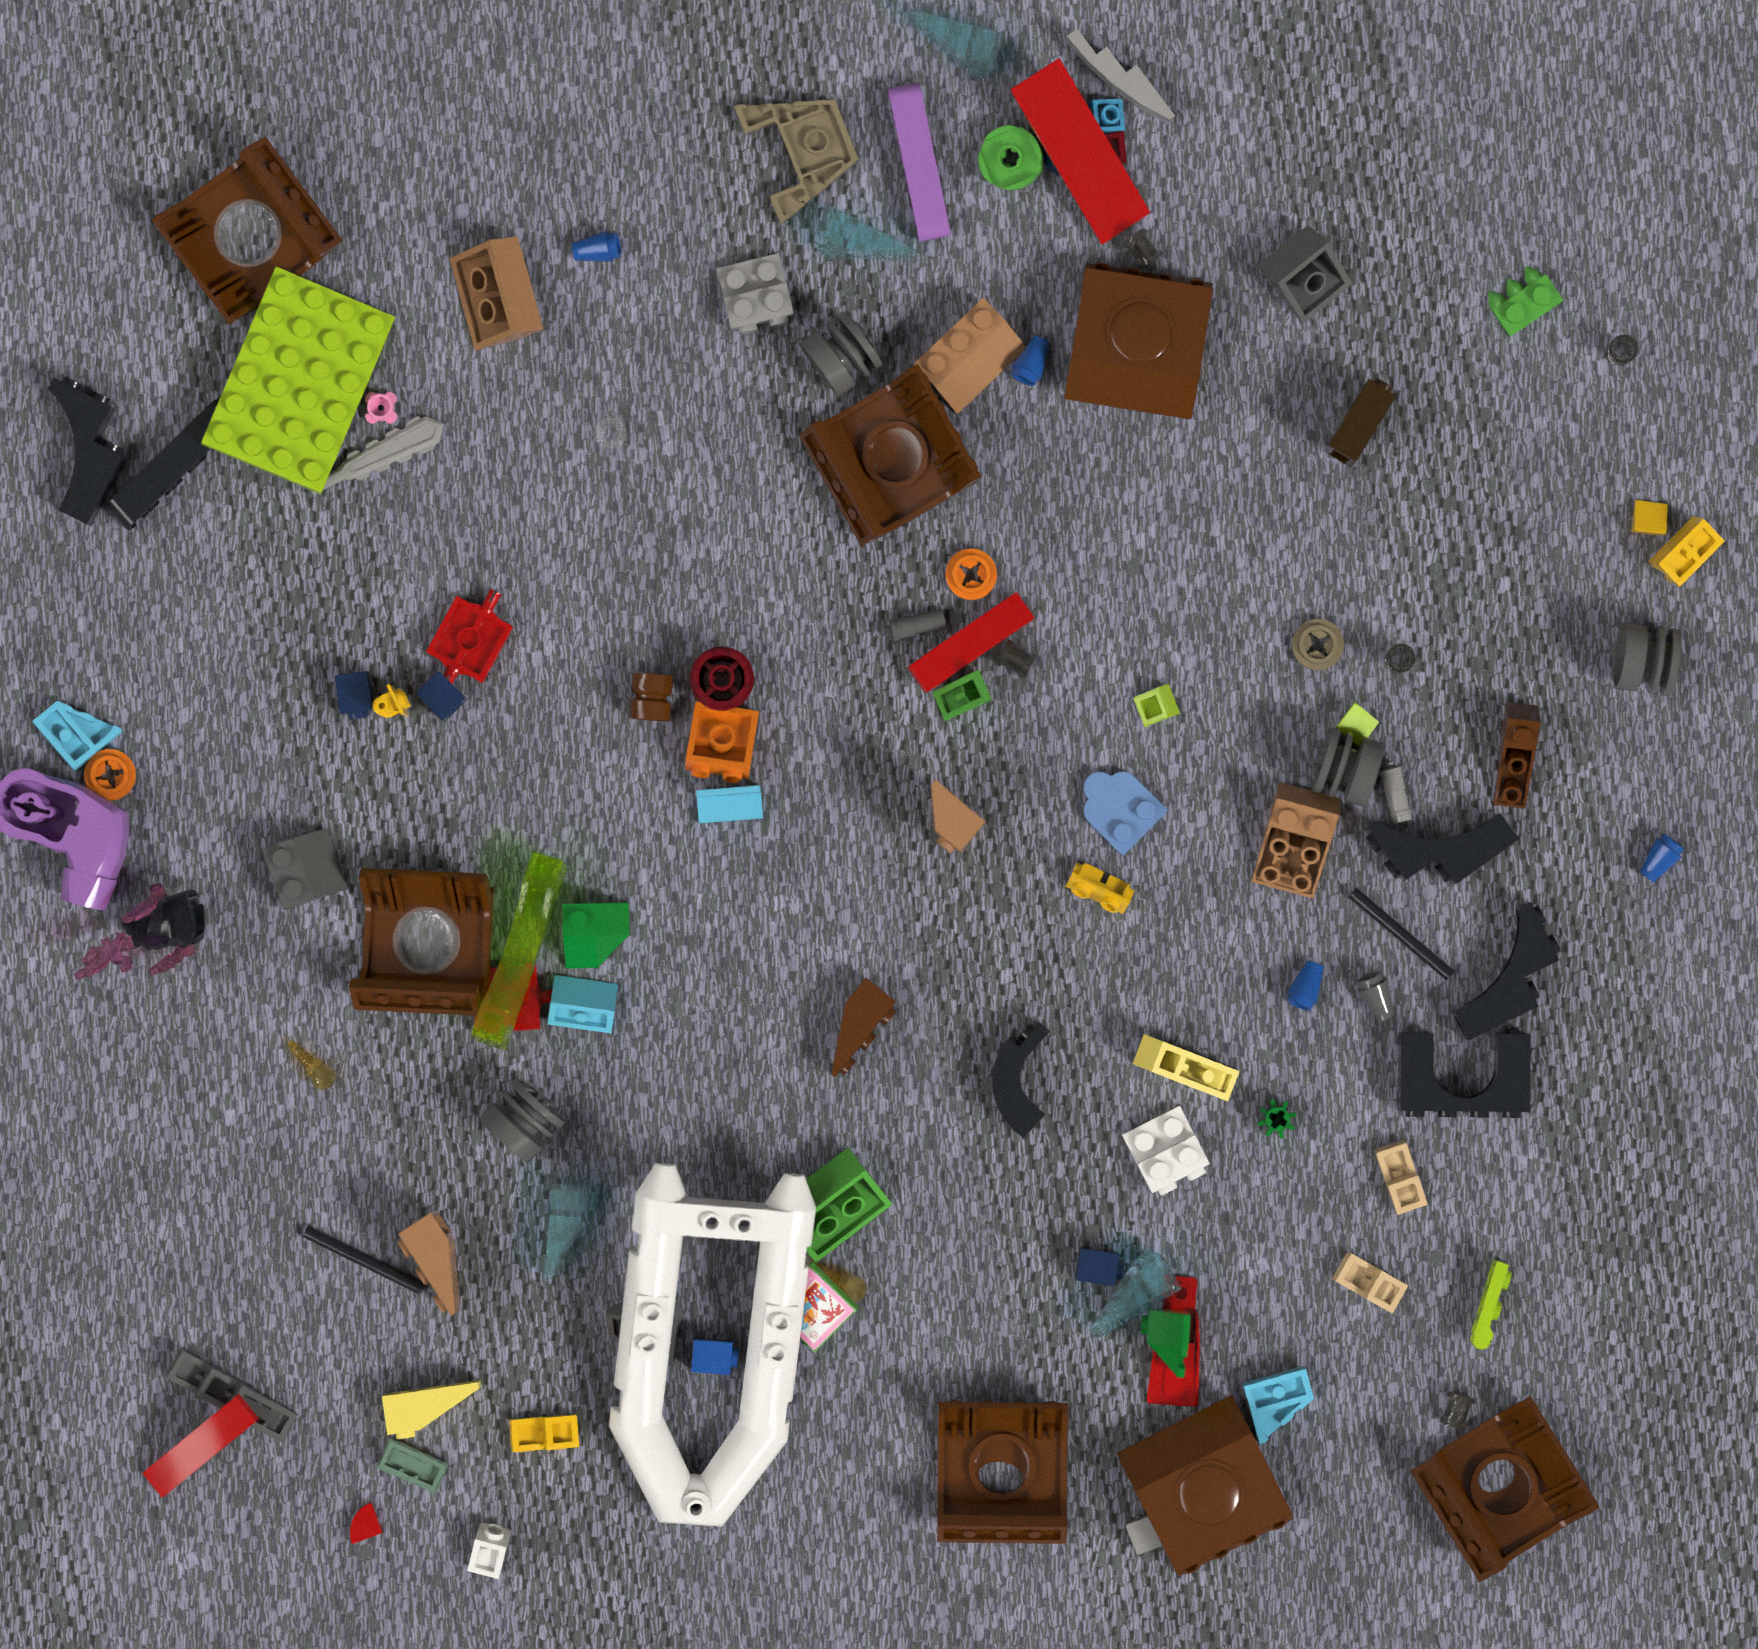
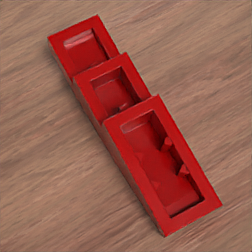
(970, 642)
(200, 1445)

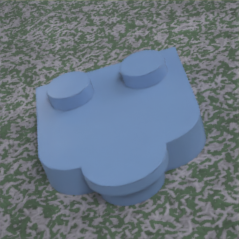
(1120, 808)

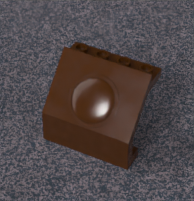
(1139, 340)
(909, 441)
(1012, 1433)
(1205, 1486)
(1505, 1523)

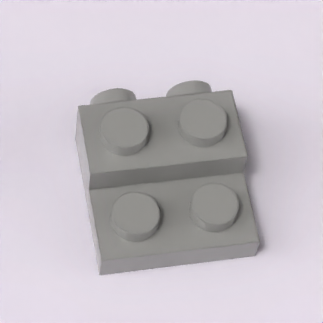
(755, 294)

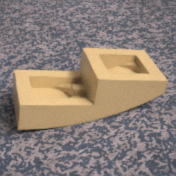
(1400, 1177)
(1369, 1282)

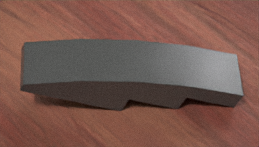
(220, 1387)

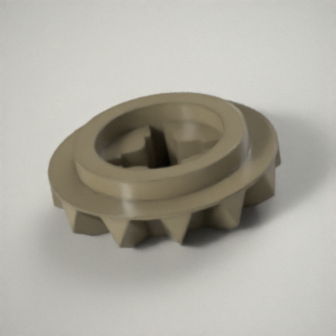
(1333, 646)

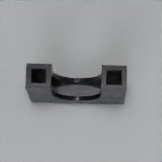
(1505, 1093)

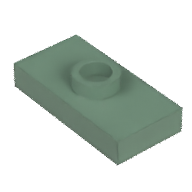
(412, 1465)

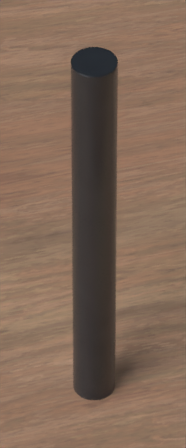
(1401, 933)
(363, 1259)

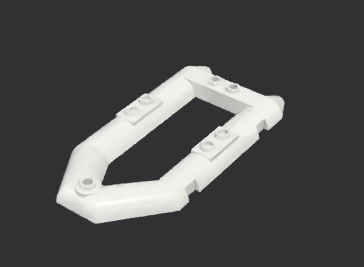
(661, 1220)

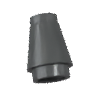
(1376, 994)

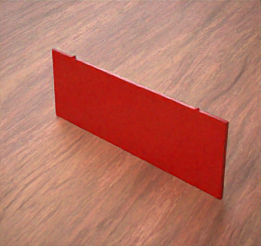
(1080, 151)

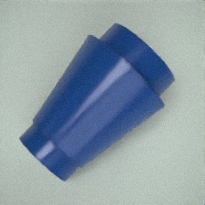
(599, 247)
(1031, 362)
(1661, 857)
(1306, 986)

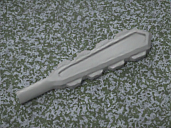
(398, 446)

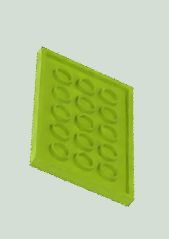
(298, 380)

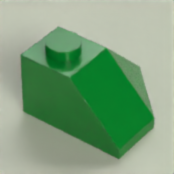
(593, 932)
(1168, 1335)

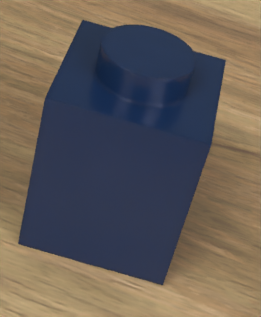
(354, 694)
(1099, 1266)

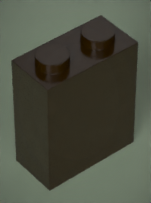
(1360, 422)

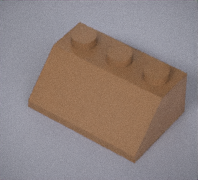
(496, 292)
(970, 355)
(952, 819)

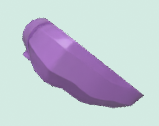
(71, 822)

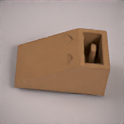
(1296, 840)
(434, 1251)

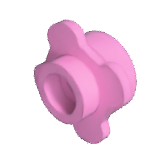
(374, 400)

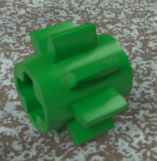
(1285, 1115)

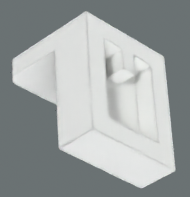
(489, 1550)

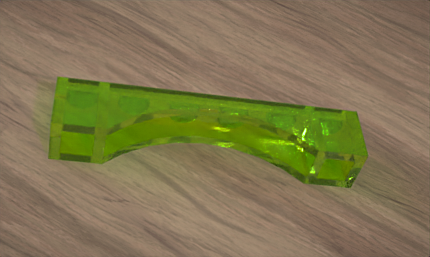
(532, 916)

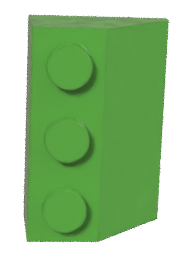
(844, 1202)

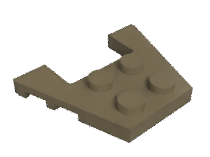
(814, 141)

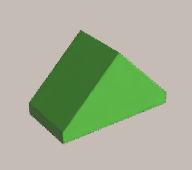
(962, 695)

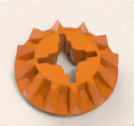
(986, 572)
(118, 761)

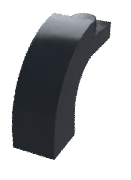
(1006, 1085)

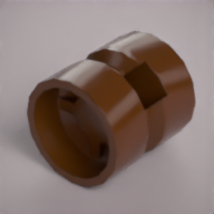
(651, 697)

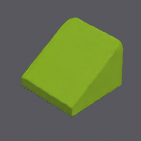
(1156, 705)
(1357, 722)

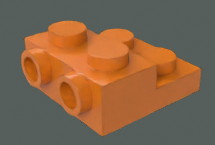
(721, 743)

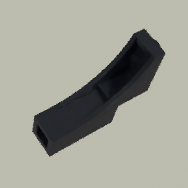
(94, 464)
(1455, 855)
(1510, 992)

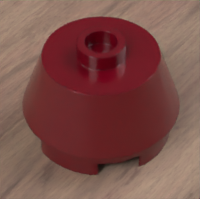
(721, 678)

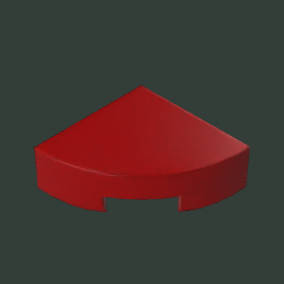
(365, 1524)

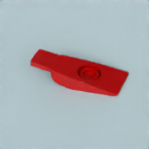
(1163, 1384)

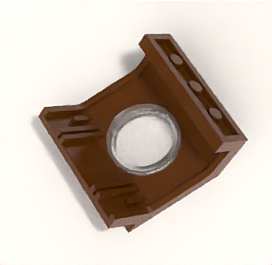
(245, 196)
(424, 942)

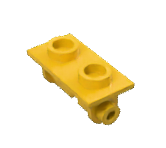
(392, 703)
(1086, 883)

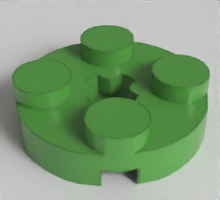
(994, 150)

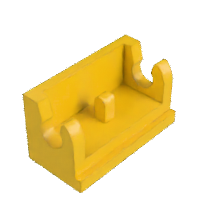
(1687, 550)

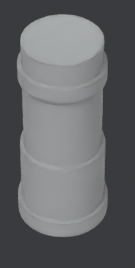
(1395, 792)

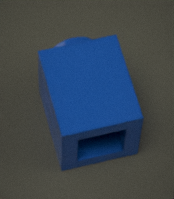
(714, 1356)

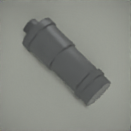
(916, 624)

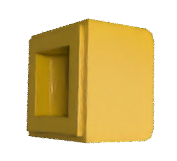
(1650, 518)

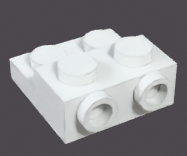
(1166, 1151)

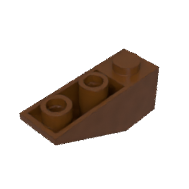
(1516, 754)
(860, 1017)

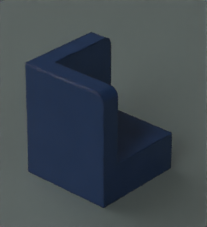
(441, 696)

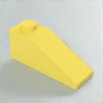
(1185, 1067)
(416, 1408)

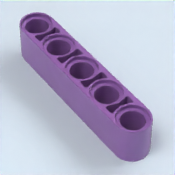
(919, 161)

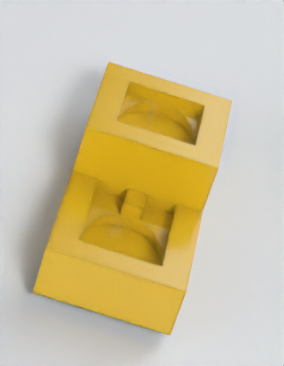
(544, 1433)

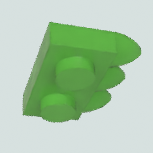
(1524, 303)

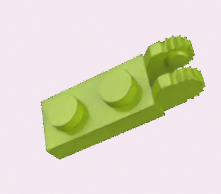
(1489, 1306)

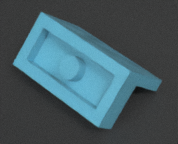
(729, 804)
(582, 1004)

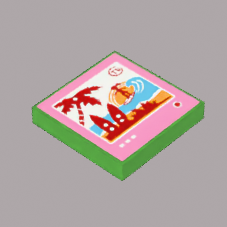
(824, 1308)

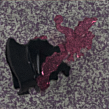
(153, 925)

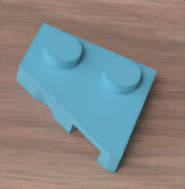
(74, 733)
(1276, 1399)

